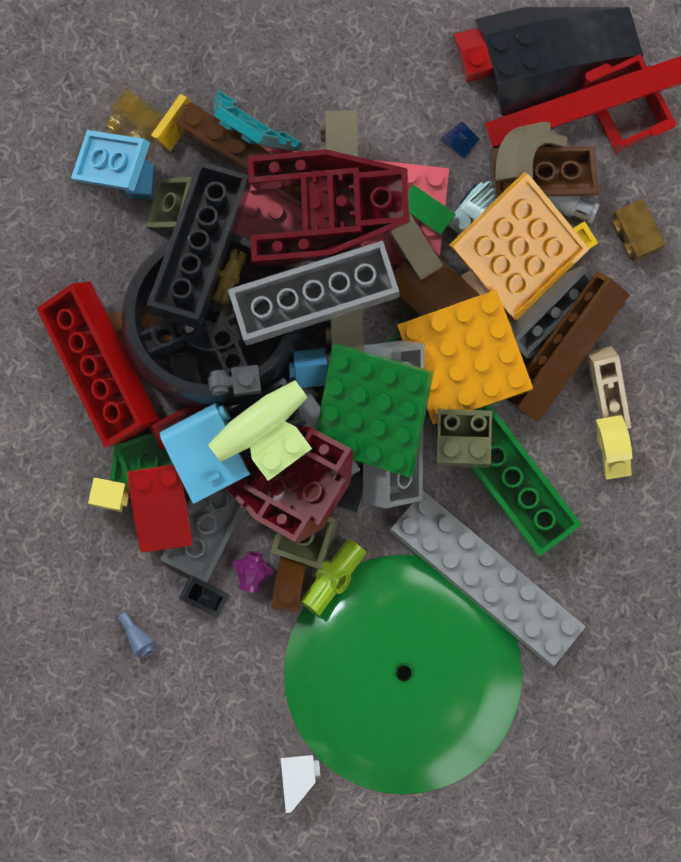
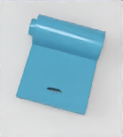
(193, 458)

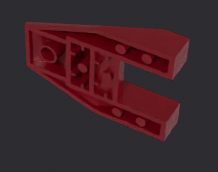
(342, 203)

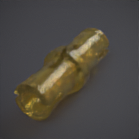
(229, 276)

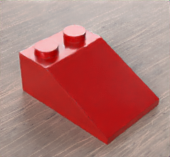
(159, 508)

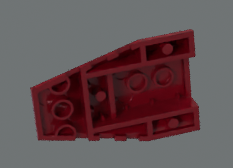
(302, 494)

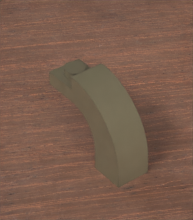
(519, 148)

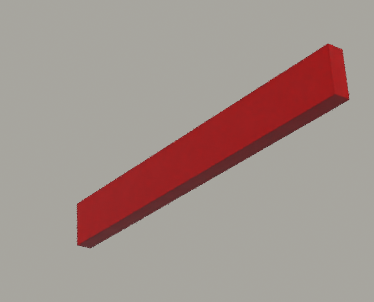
(591, 100)

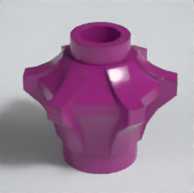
(252, 571)

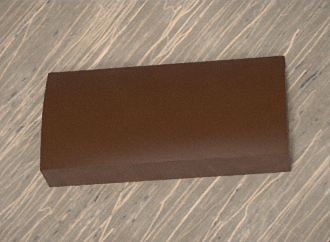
(558, 171)
(435, 291)

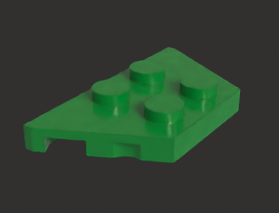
(137, 455)

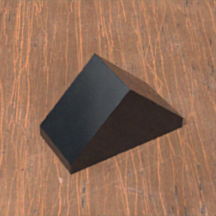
(203, 596)

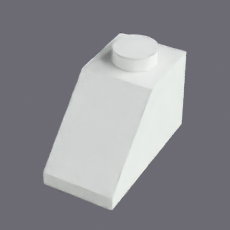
(298, 778)

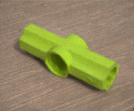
(333, 577)

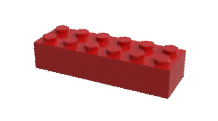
(97, 364)

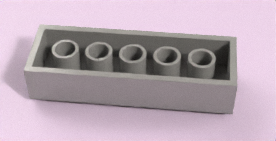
(314, 293)
(381, 486)

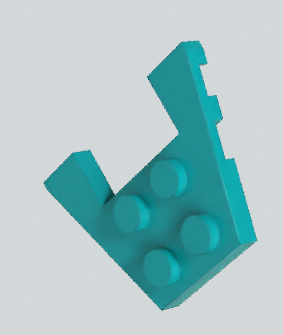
(251, 129)

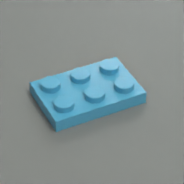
(110, 160)

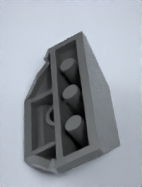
(546, 313)

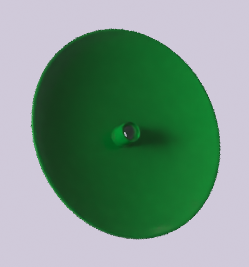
(391, 730)

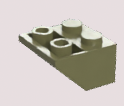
(463, 438)

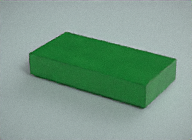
(429, 211)

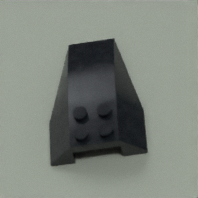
(550, 49)

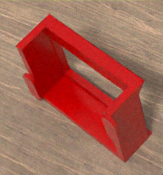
(656, 103)

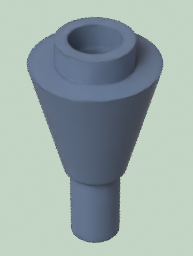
(139, 641)

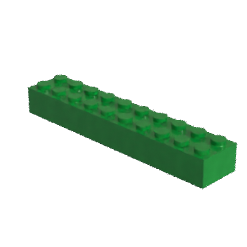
(522, 489)

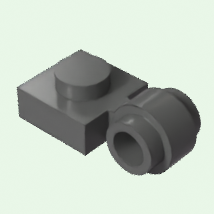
(243, 381)

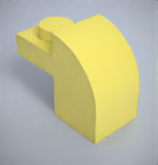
(615, 447)

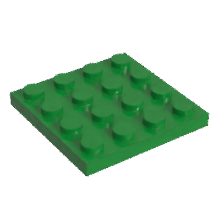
(375, 408)

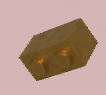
(637, 230)

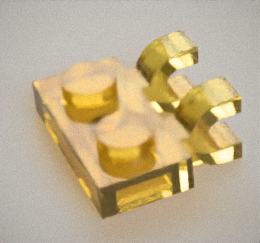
(135, 111)

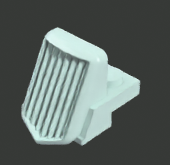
(475, 203)

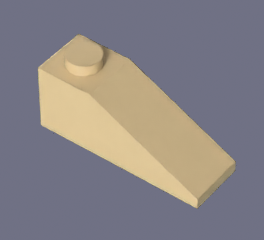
(608, 383)

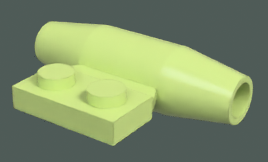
(264, 430)

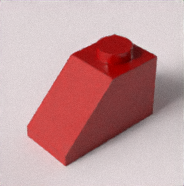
(473, 55)

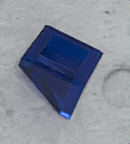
(460, 139)

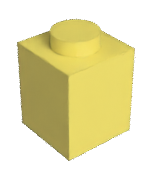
(109, 495)

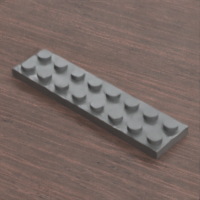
(487, 579)

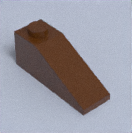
(288, 585)

